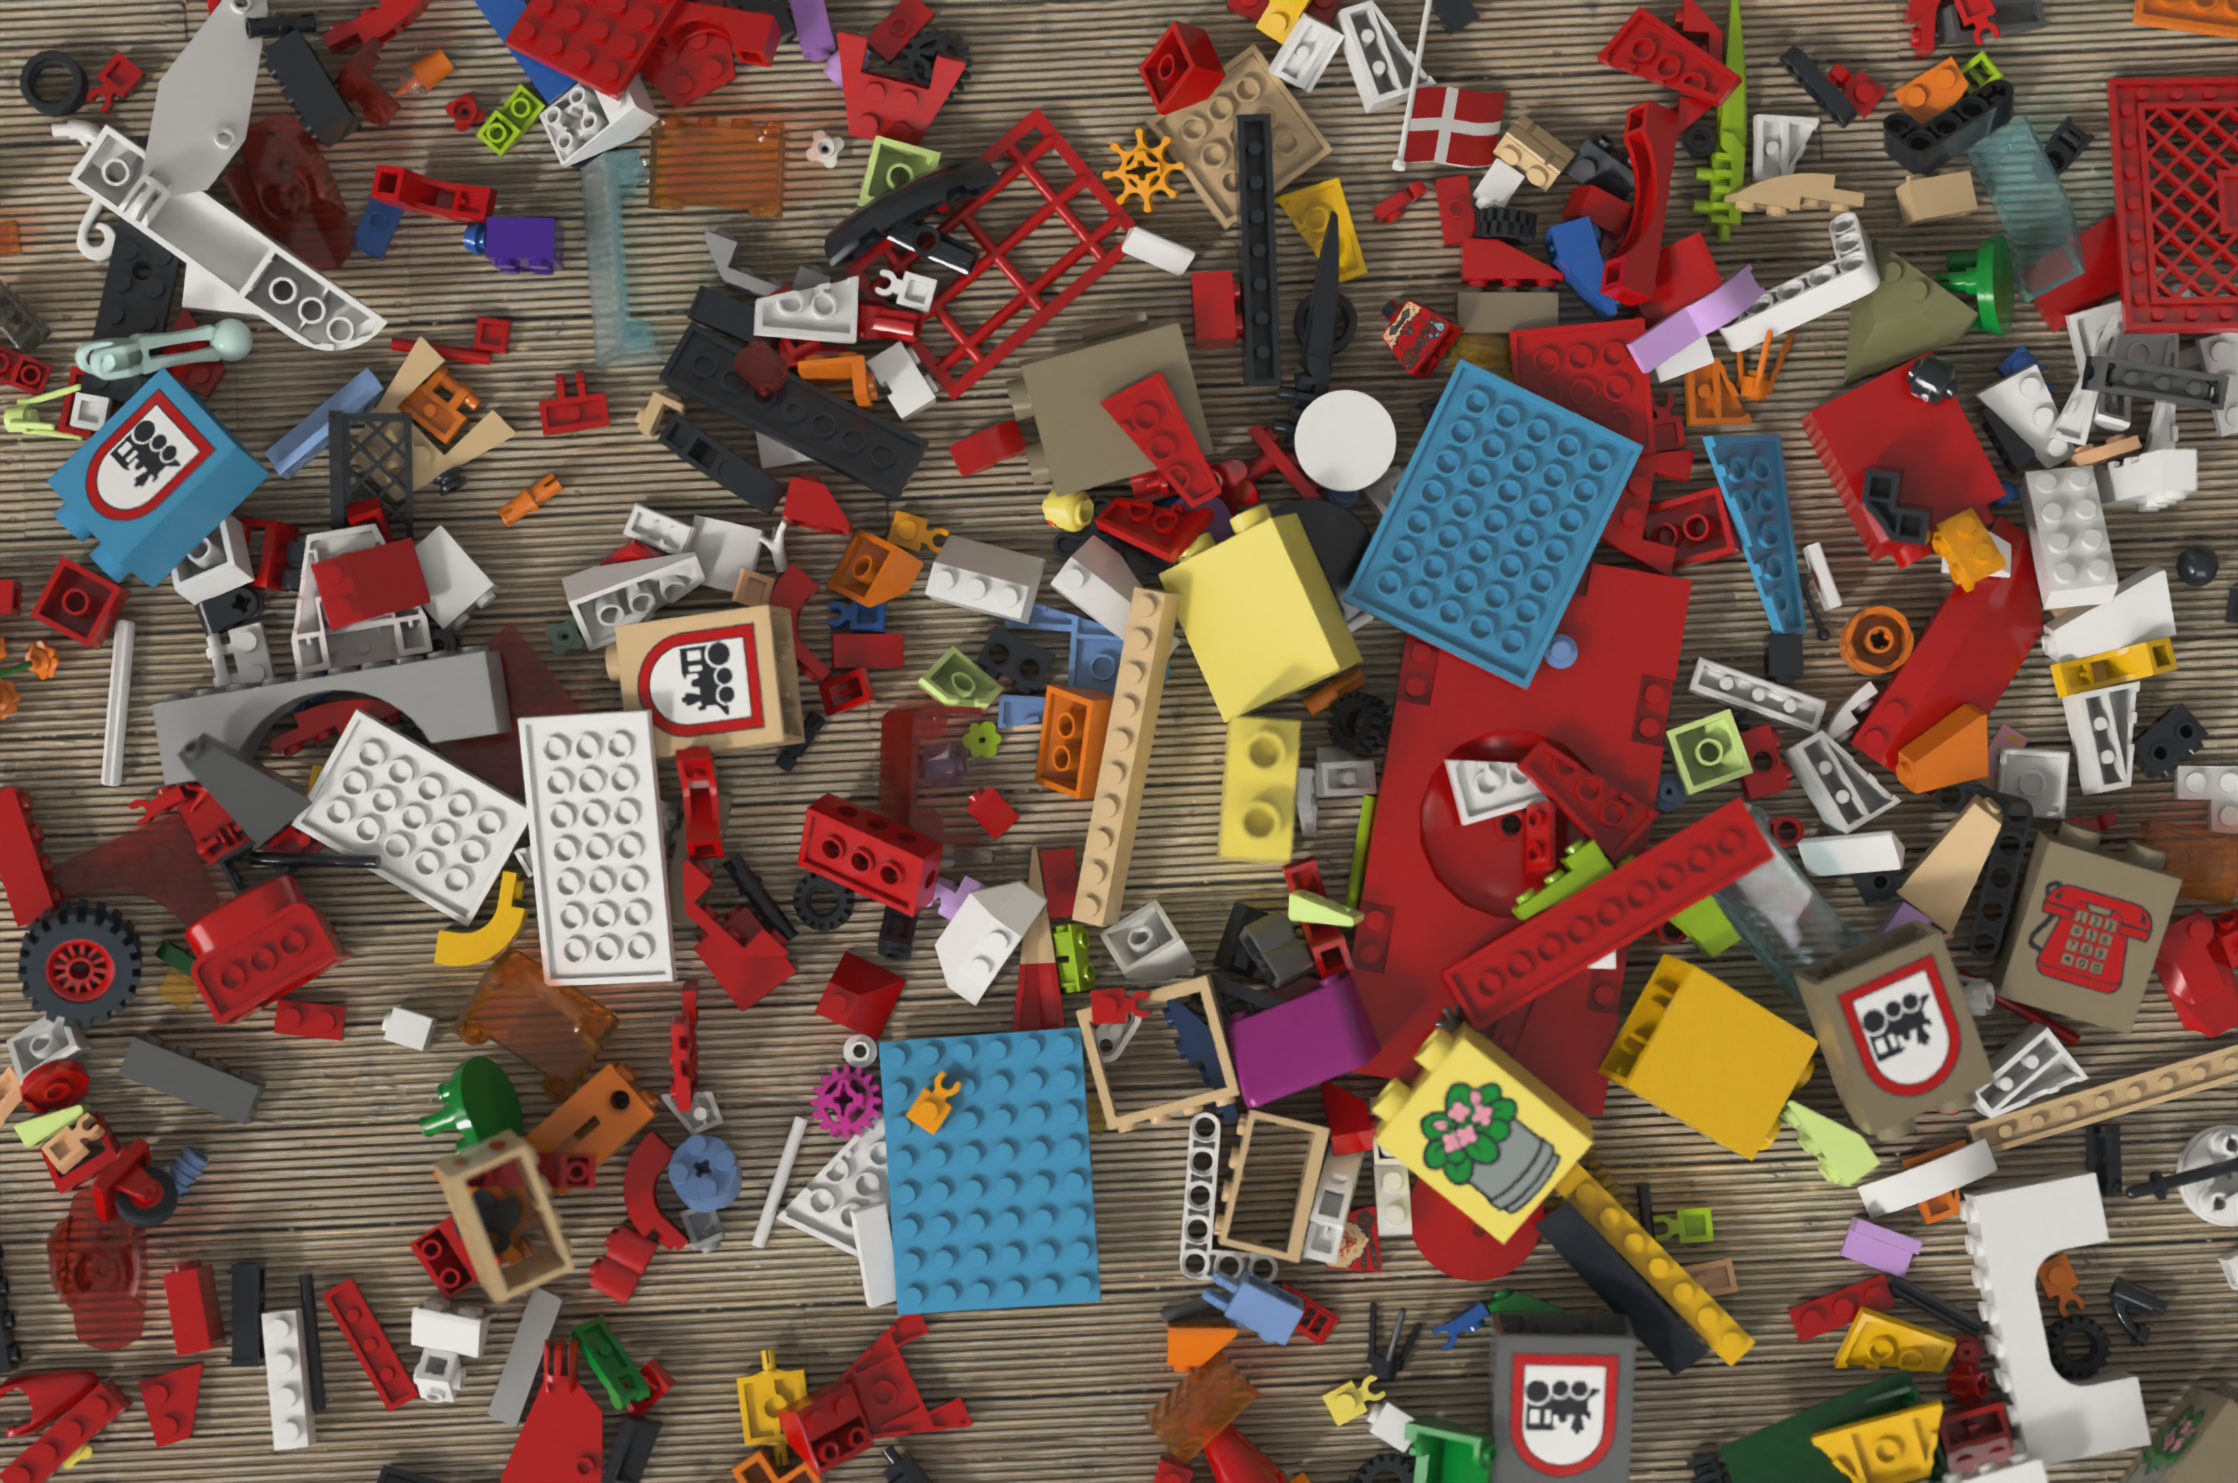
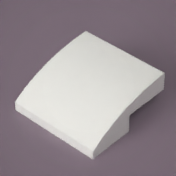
(724, 550)

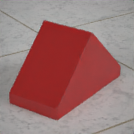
(1603, 209)
(847, 692)

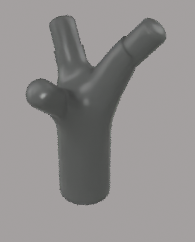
(1454, 1021)

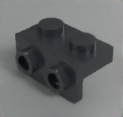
(1603, 166)

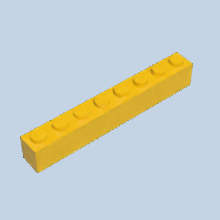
(1654, 1265)

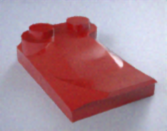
(2197, 975)

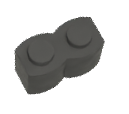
(1276, 950)

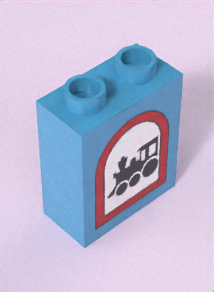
(154, 481)

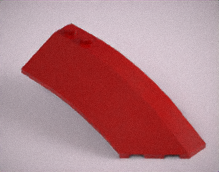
(1960, 655)

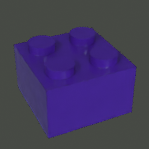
(524, 244)

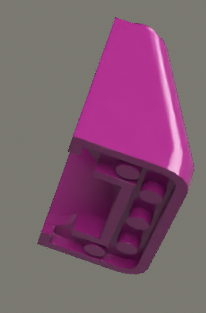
(1301, 1041)

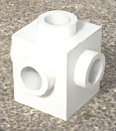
(439, 1375)

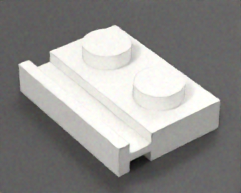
(1306, 52)

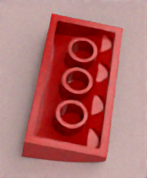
(2093, 286)

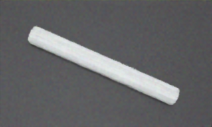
(118, 703)

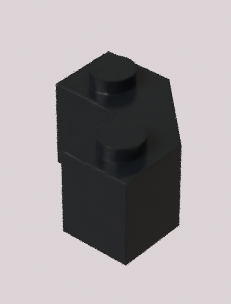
(1899, 520)

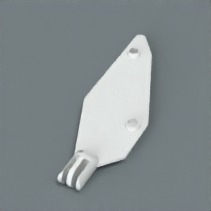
(200, 110)

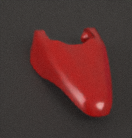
(49, 1395)

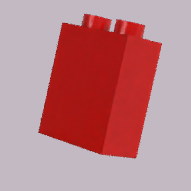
(1895, 429)

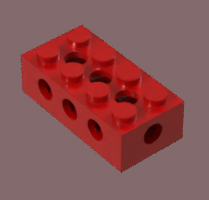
(870, 854)

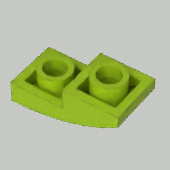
(512, 121)

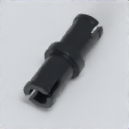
(280, 24)

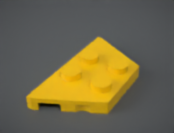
(1885, 1447)

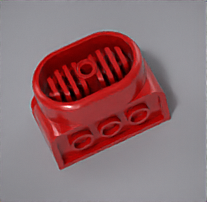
(260, 949)

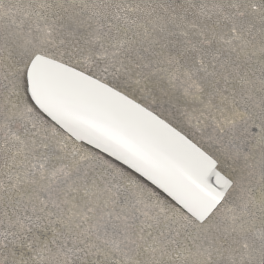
(231, 252)

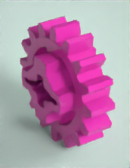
(847, 1116)

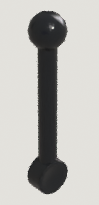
(1822, 634)

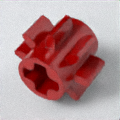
(1967, 1383)

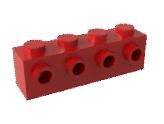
(23, 864)

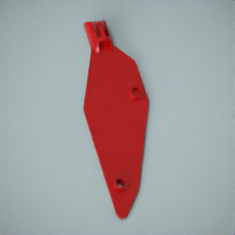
(563, 1427)

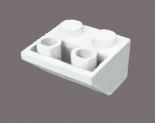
(450, 1328)

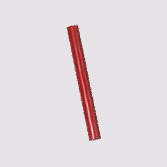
(2033, 1015)

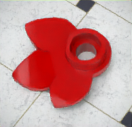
(1234, 485)

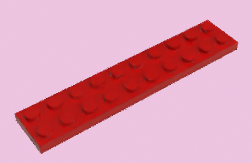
(1608, 914)

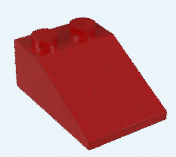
(1696, 526)
(370, 583)

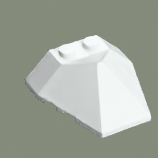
(377, 640)

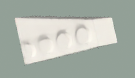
(2148, 480)

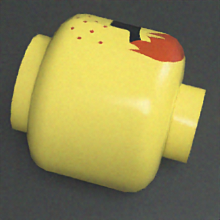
(1069, 511)

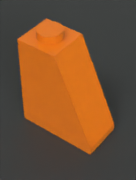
(1947, 752)

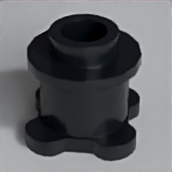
(451, 642)

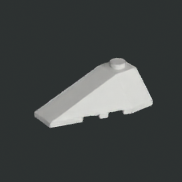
(1100, 586)
(628, 593)

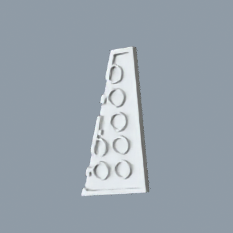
(847, 1182)

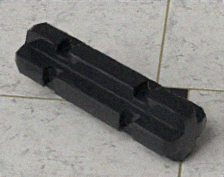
(787, 759)

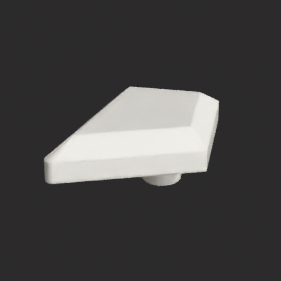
(703, 1114)

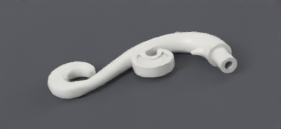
(88, 132)

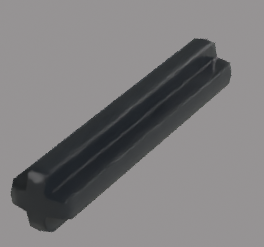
(1936, 1307)

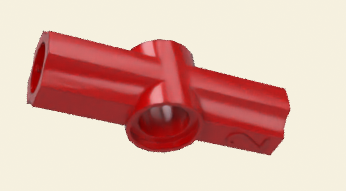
(879, 321)

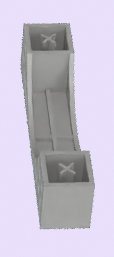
(443, 695)

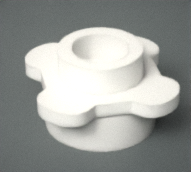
(827, 158)

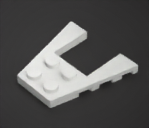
(2154, 349)

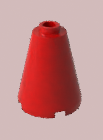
(1238, 1460)

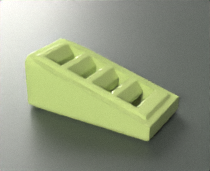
(1317, 909)
(42, 1128)

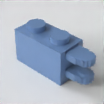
(1257, 1305)

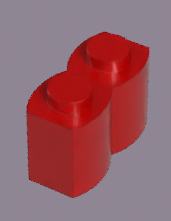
(623, 1263)

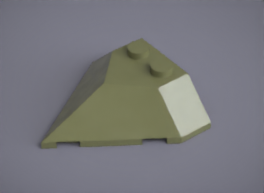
(1901, 318)

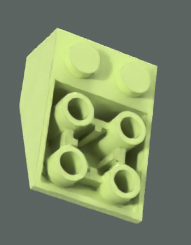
(1841, 1152)

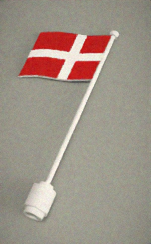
(1448, 122)

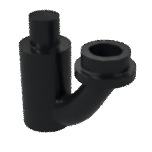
(2139, 1298)

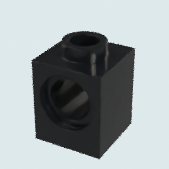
(1783, 658)

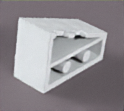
(2102, 736)
(2026, 1070)

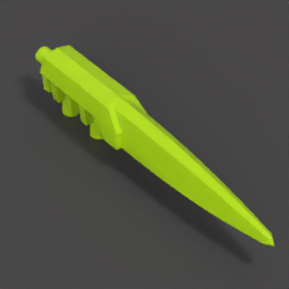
(1730, 148)

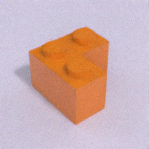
(761, 1469)

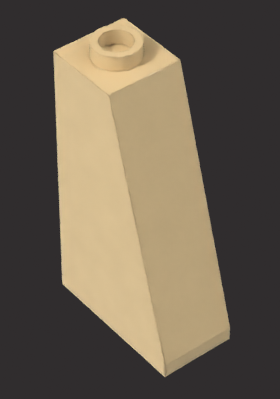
(1950, 866)

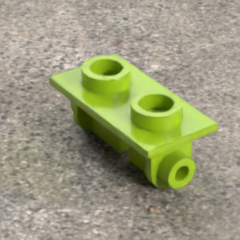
(1078, 973)

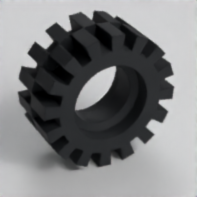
(1506, 225)
(1345, 719)
(813, 919)

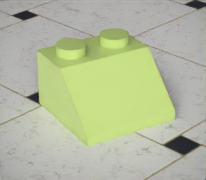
(892, 164)
(1707, 752)

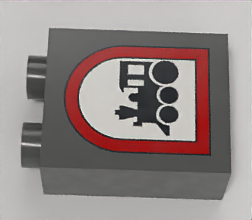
(1561, 1397)

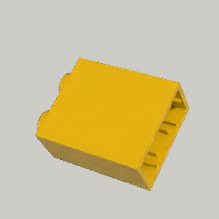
(1710, 1057)

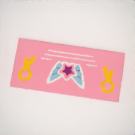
(2004, 738)

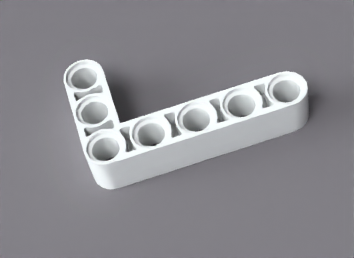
(1812, 293)
(1205, 1211)

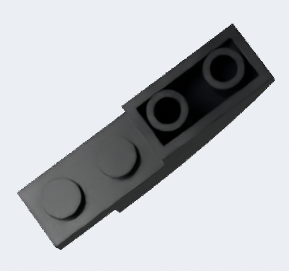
(722, 464)

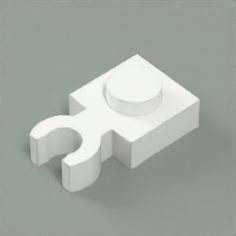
(913, 291)

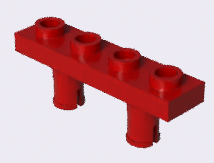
(1273, 458)

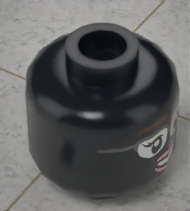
(1932, 380)

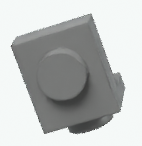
(703, 1229)

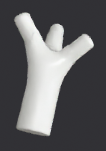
(776, 546)

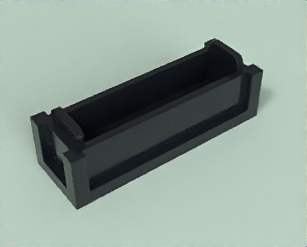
(247, 1307)

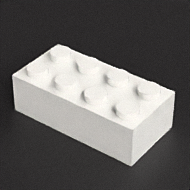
(2068, 537)

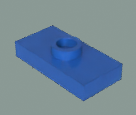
(377, 228)

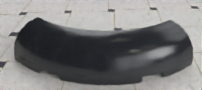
(906, 205)

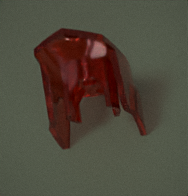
(293, 205)
(98, 1275)

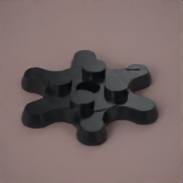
(1142, 563)

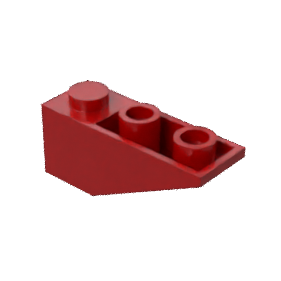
(1499, 263)

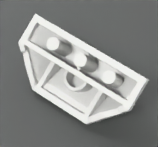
(986, 935)

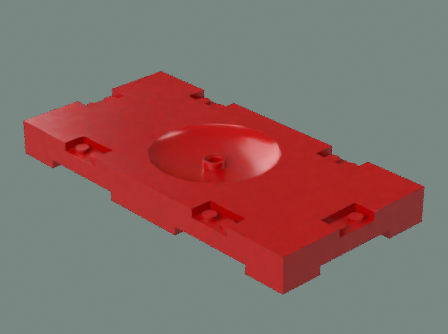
(1449, 887)

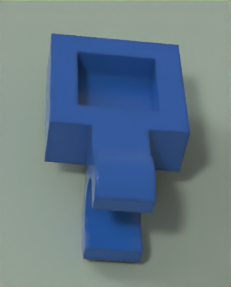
(1468, 1319)

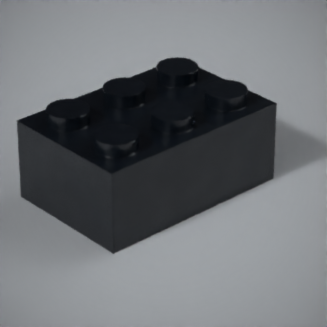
(310, 89)

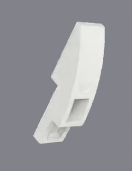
(1390, 1190)
(1332, 1206)

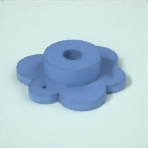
(1667, 802)

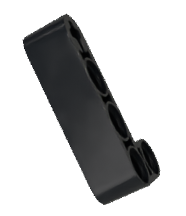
(1951, 132)

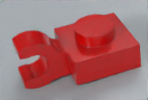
(1859, 91)
(167, 800)

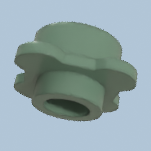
(573, 641)

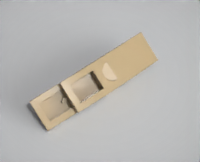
(1794, 191)

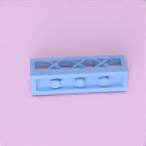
(312, 434)

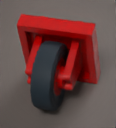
(135, 1189)

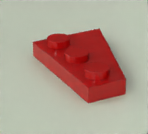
(1154, 528)

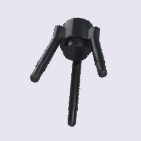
(1386, 1362)

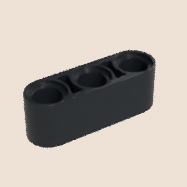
(726, 316)

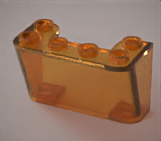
(719, 164)

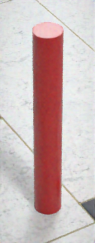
(446, 351)

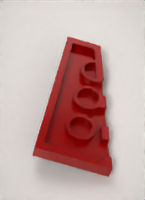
(1665, 57)
(1161, 432)
(1587, 800)

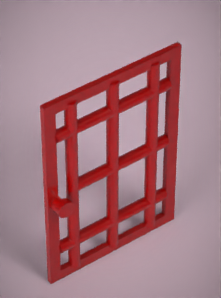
(997, 253)

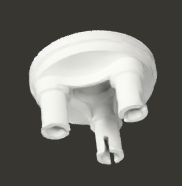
(1345, 440)
(2214, 1198)

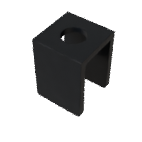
(227, 865)

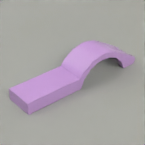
(1696, 320)

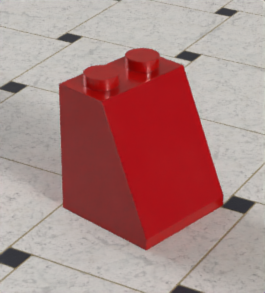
(1682, 277)

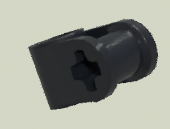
(2067, 144)
(224, 611)

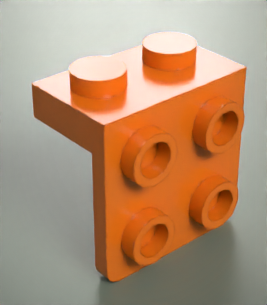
(845, 368)

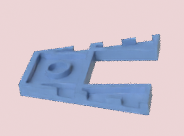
(1092, 661)

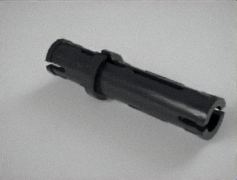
(758, 896)

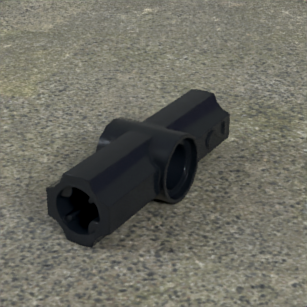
(946, 251)

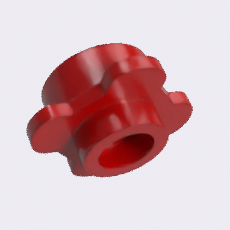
(456, 108)

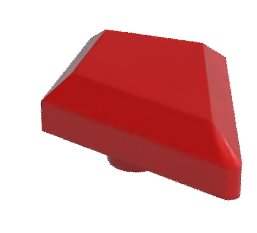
(632, 551)
(294, 841)

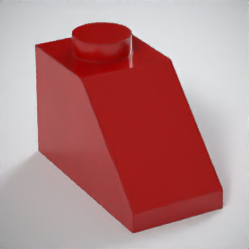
(1348, 1121)

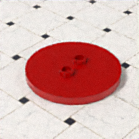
(1460, 1244)

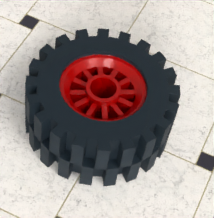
(64, 930)

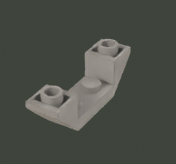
(725, 253)

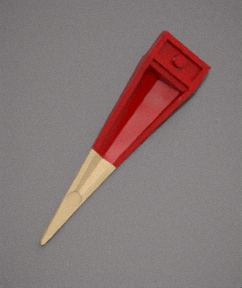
(1038, 987)

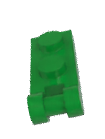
(610, 1362)

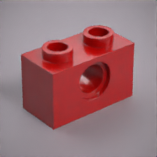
(1776, 775)

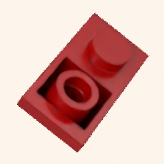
(991, 811)

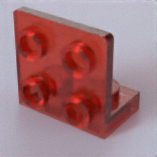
(358, 86)

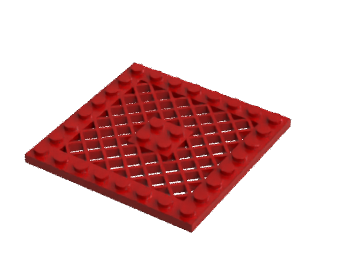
(2139, 286)

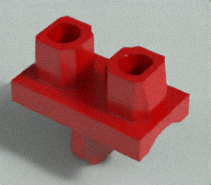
(1151, 486)

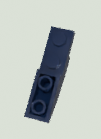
(1198, 1044)

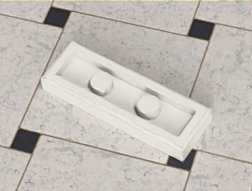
(875, 1253)

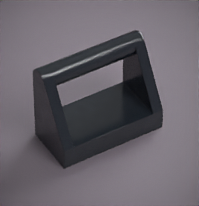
(631, 1450)

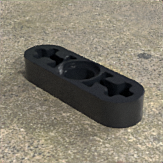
(1818, 86)

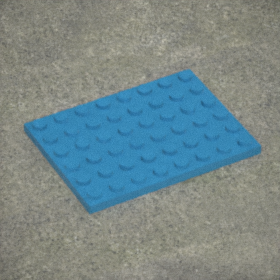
(1493, 524)
(1005, 1188)

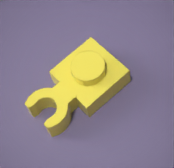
(1347, 1401)

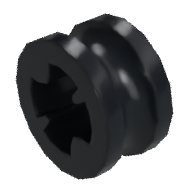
(449, 481)

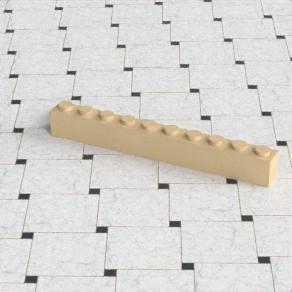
(1126, 756)

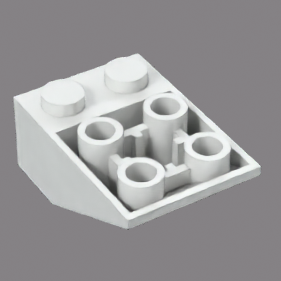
(592, 122)

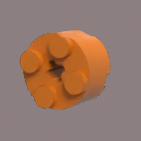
(1893, 633)

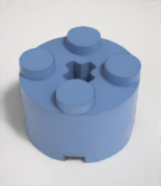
(710, 1191)

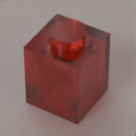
(762, 367)

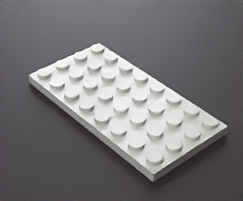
(597, 848)

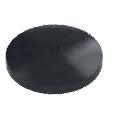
(1337, 540)

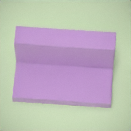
(1879, 1247)

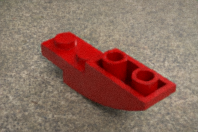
(380, 22)
(322, 720)

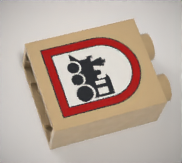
(712, 679)

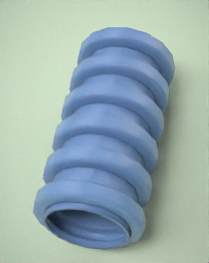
(186, 1168)

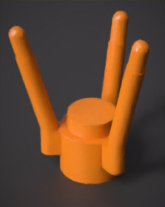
(1755, 384)

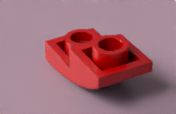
(23, 371)
(987, 448)
(867, 650)

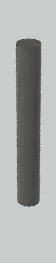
(1187, 1309)

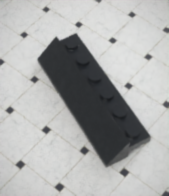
(1620, 1287)

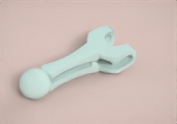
(130, 356)

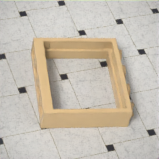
(1190, 1104)

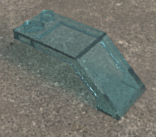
(2031, 207)

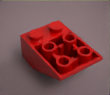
(1975, 1435)

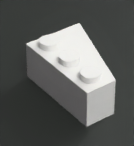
(1377, 57)
(1836, 784)

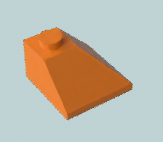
(874, 571)
(1196, 1342)

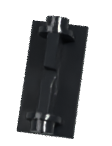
(2104, 1157)

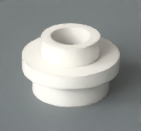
(871, 1051)

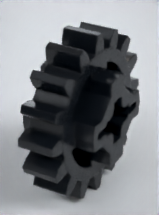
(923, 58)

